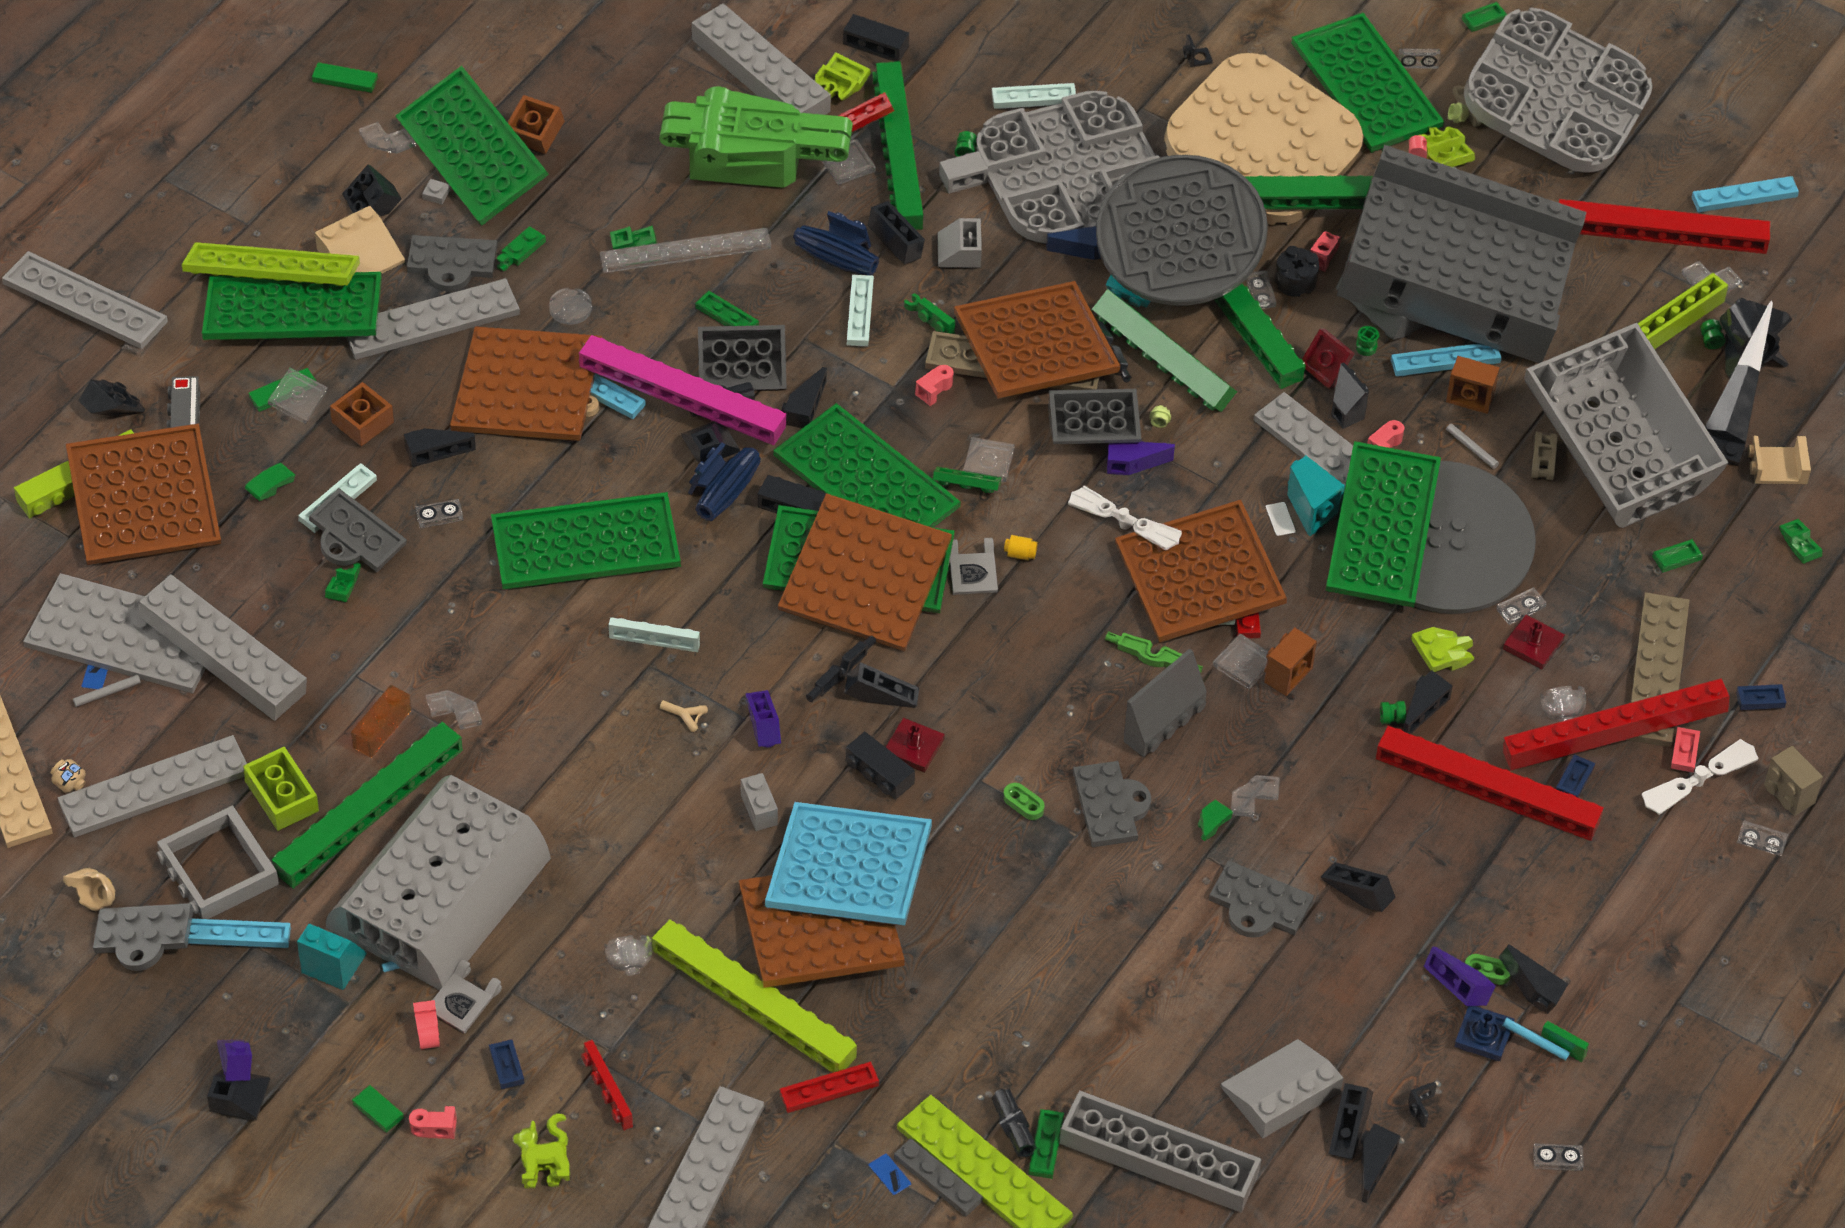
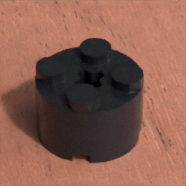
(1296, 271)

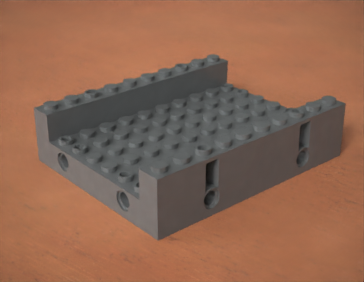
(1461, 254)

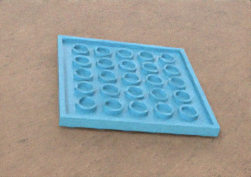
(849, 863)

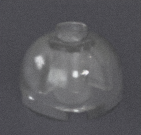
(1564, 703)
(629, 954)

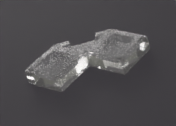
(377, 139)
(1697, 272)
(449, 702)
(1260, 788)

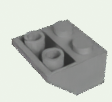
(960, 244)

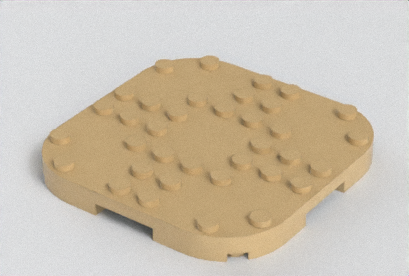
(1265, 125)

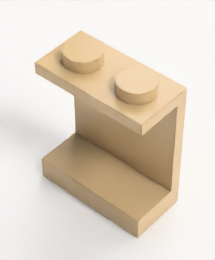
(1780, 464)

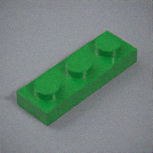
(967, 479)

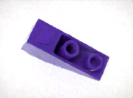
(1137, 456)

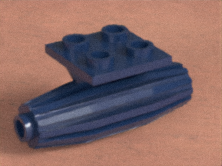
(841, 245)
(722, 480)

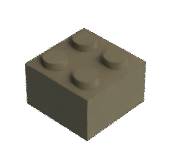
(1793, 781)

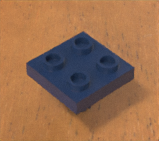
(1483, 1033)

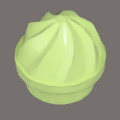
(1458, 112)
(1160, 416)

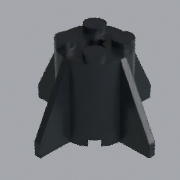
(1739, 325)

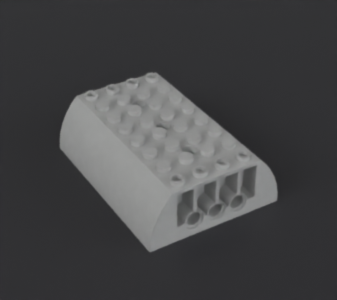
(1638, 406)
(452, 902)

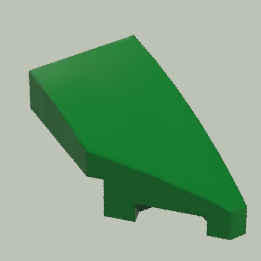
(343, 583)
(1212, 817)

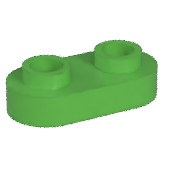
(1025, 802)
(1489, 967)

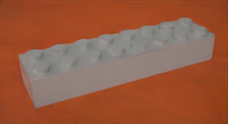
(757, 62)
(222, 647)
(1160, 1151)

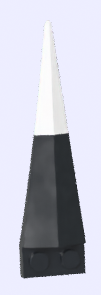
(1732, 413)

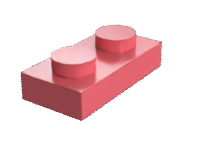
(1685, 749)

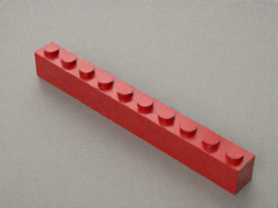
(1673, 227)
(1616, 724)
(1489, 783)

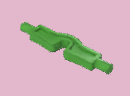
(1142, 649)

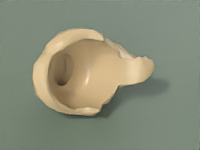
(92, 888)

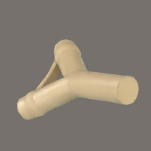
(685, 713)

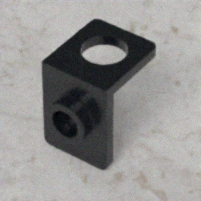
(1189, 52)
(1415, 1105)

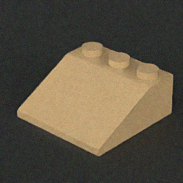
(362, 236)

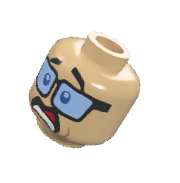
(68, 776)

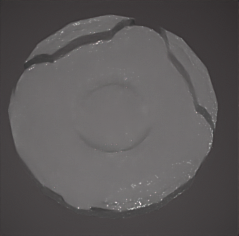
(570, 306)

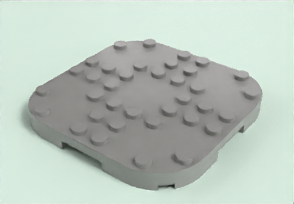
(1557, 90)
(1061, 160)

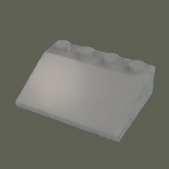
(1283, 1087)

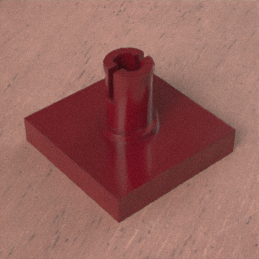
(1325, 357)
(1533, 642)
(915, 744)

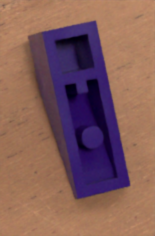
(763, 718)
(1461, 979)
(235, 1059)

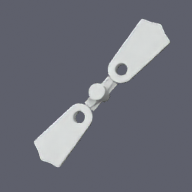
(1155, 532)
(1731, 759)

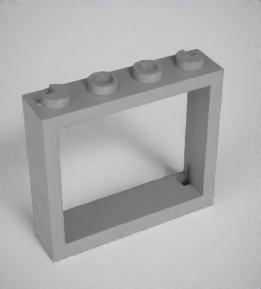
(234, 895)

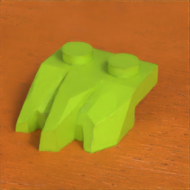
(842, 76)
(1448, 147)
(1443, 648)

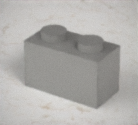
(963, 172)
(759, 802)

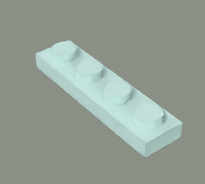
(1031, 95)
(860, 310)
(352, 484)
(654, 634)

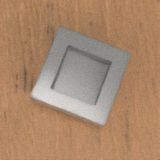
(436, 191)

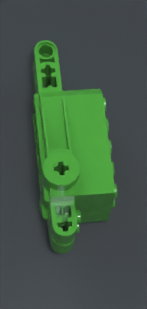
(751, 137)

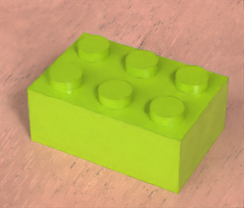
(281, 788)

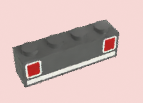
(184, 401)

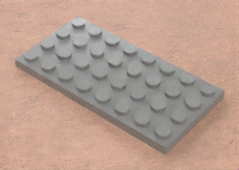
(105, 631)

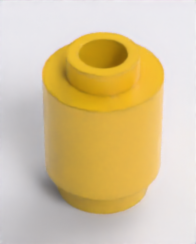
(1020, 547)

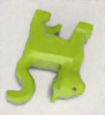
(545, 1156)

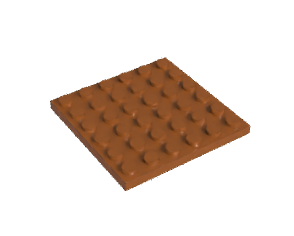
(1036, 339)
(524, 385)
(143, 494)
(865, 572)
(1206, 578)
(813, 946)

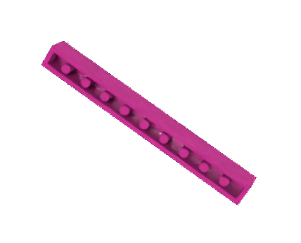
(682, 389)

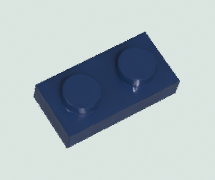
(1761, 697)
(1576, 776)
(506, 1064)

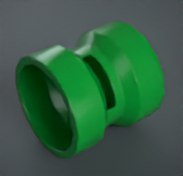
(965, 143)
(1712, 334)
(1367, 340)
(1392, 712)

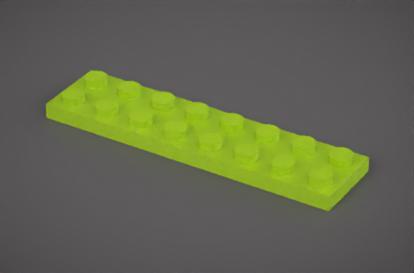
(271, 263)
(983, 1167)

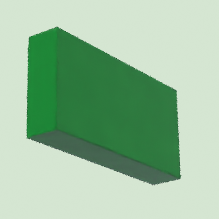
(1484, 17)
(1677, 555)
(1565, 1040)
(378, 1108)

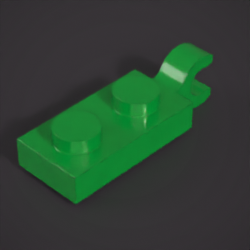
(520, 248)
(931, 314)

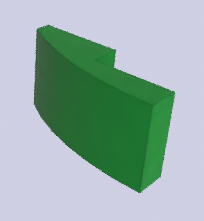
(626, 238)
(268, 481)
(1799, 541)

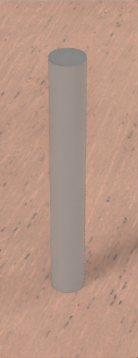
(1476, 449)
(107, 690)

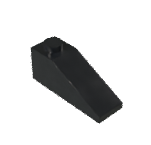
(804, 400)
(433, 445)
(880, 688)
(1429, 696)
(1360, 885)
(1535, 982)
(1350, 1120)
(1376, 1154)

